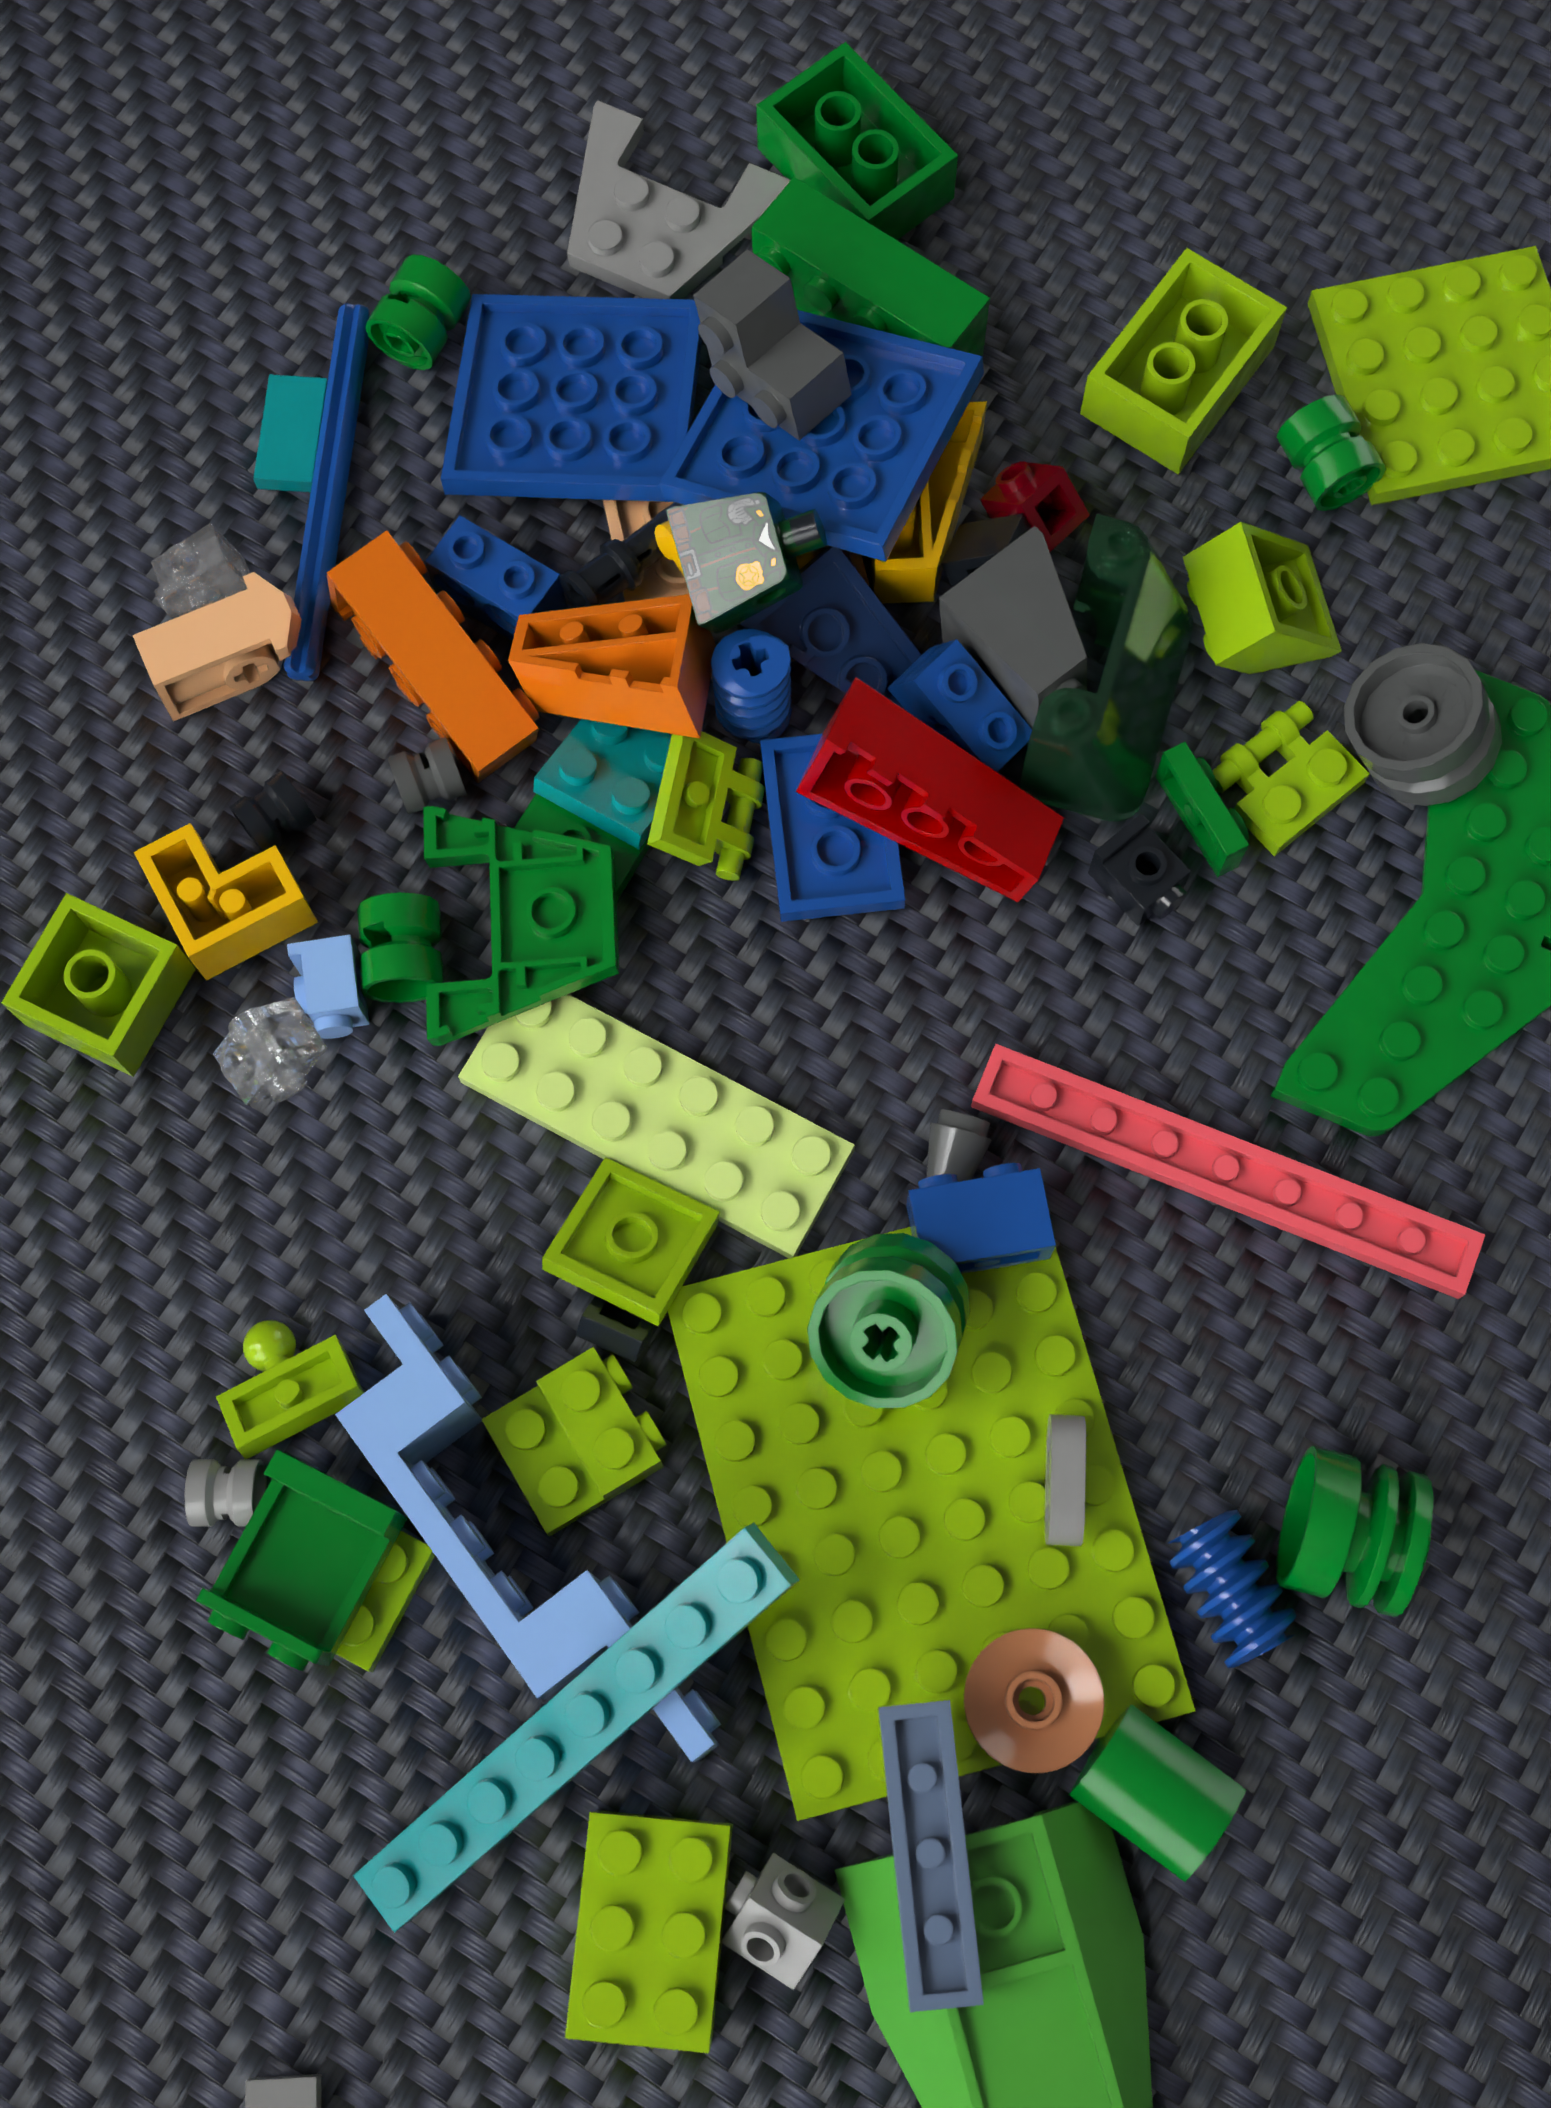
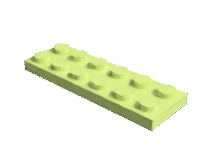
(662, 1117)

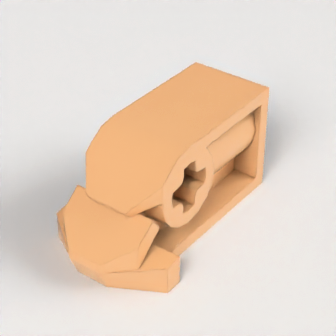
(220, 647)

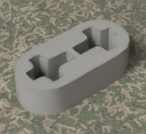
(1065, 1480)

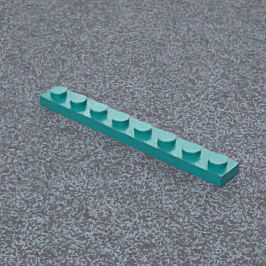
(576, 1725)

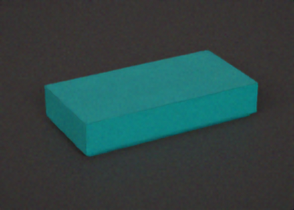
(290, 433)

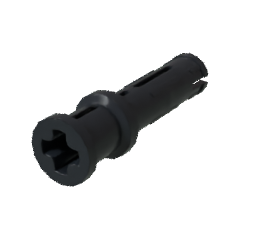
(616, 567)

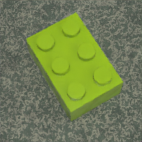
(1182, 360)
(649, 1931)

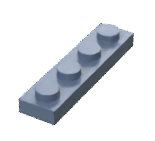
(930, 1857)

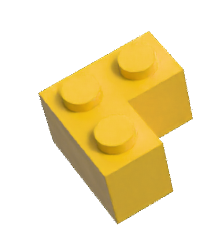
(225, 913)

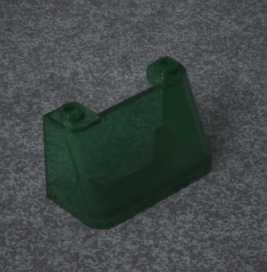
(1102, 747)

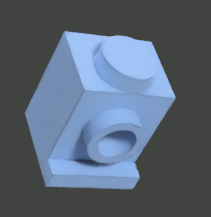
(330, 984)

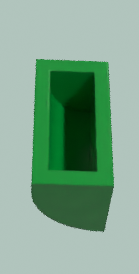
(1157, 1792)

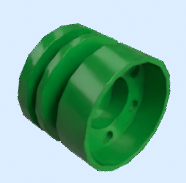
(1370, 1534)

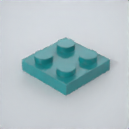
(607, 777)

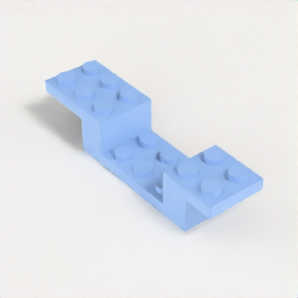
(411, 1421)

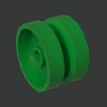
(889, 1321)

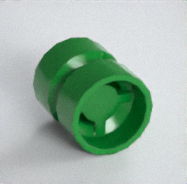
(418, 312)
(1330, 452)
(400, 943)

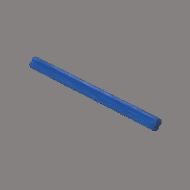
(328, 489)

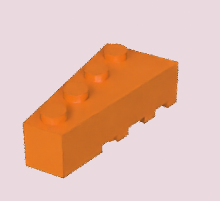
(433, 654)

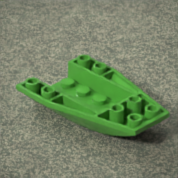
(1055, 1971)

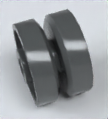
(1423, 724)

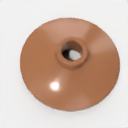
(1070, 1693)

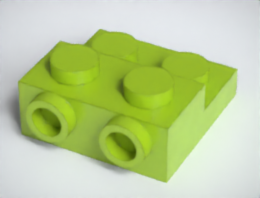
(575, 1440)

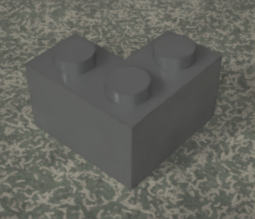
(764, 349)

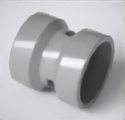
(218, 1492)

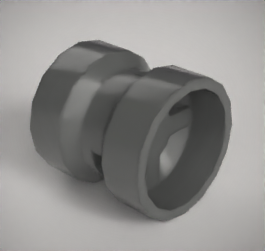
(426, 775)

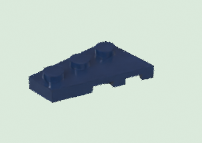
(839, 627)

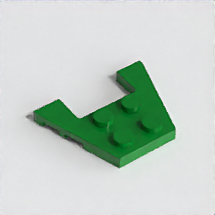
(548, 920)

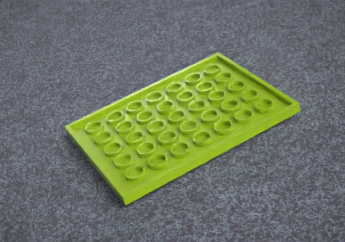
(917, 1519)

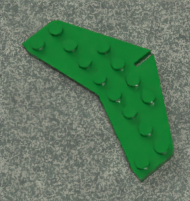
(1462, 960)

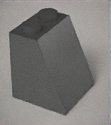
(1018, 625)

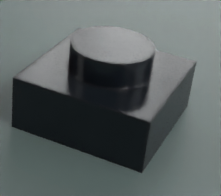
(615, 1329)

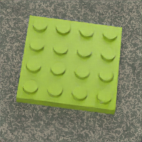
(1445, 369)

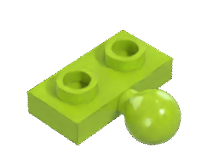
(289, 1391)

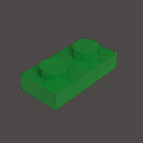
(1193, 794)

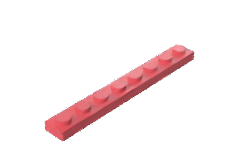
(1229, 1171)

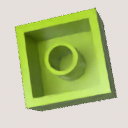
(99, 984)

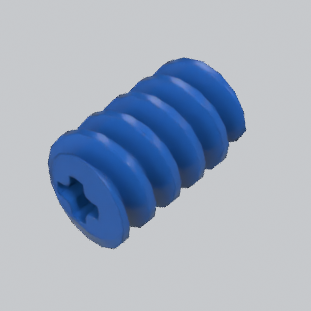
(752, 684)
(1232, 1588)

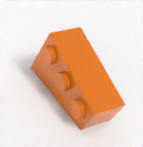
(618, 664)

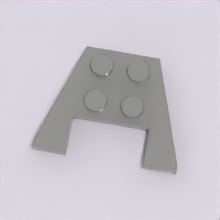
(646, 232)

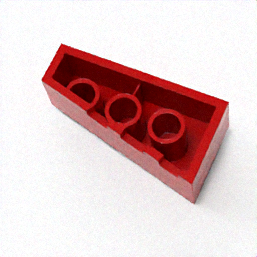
(928, 794)

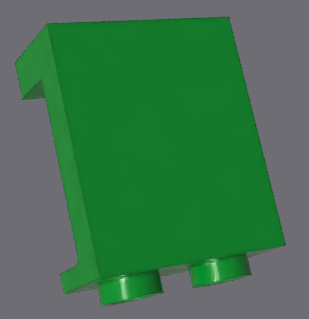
(302, 1564)

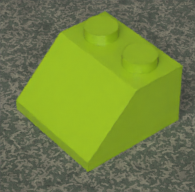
(1259, 601)

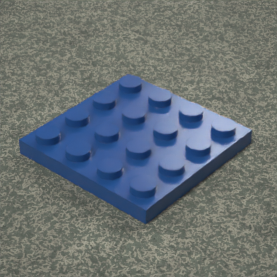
(571, 396)
(860, 462)

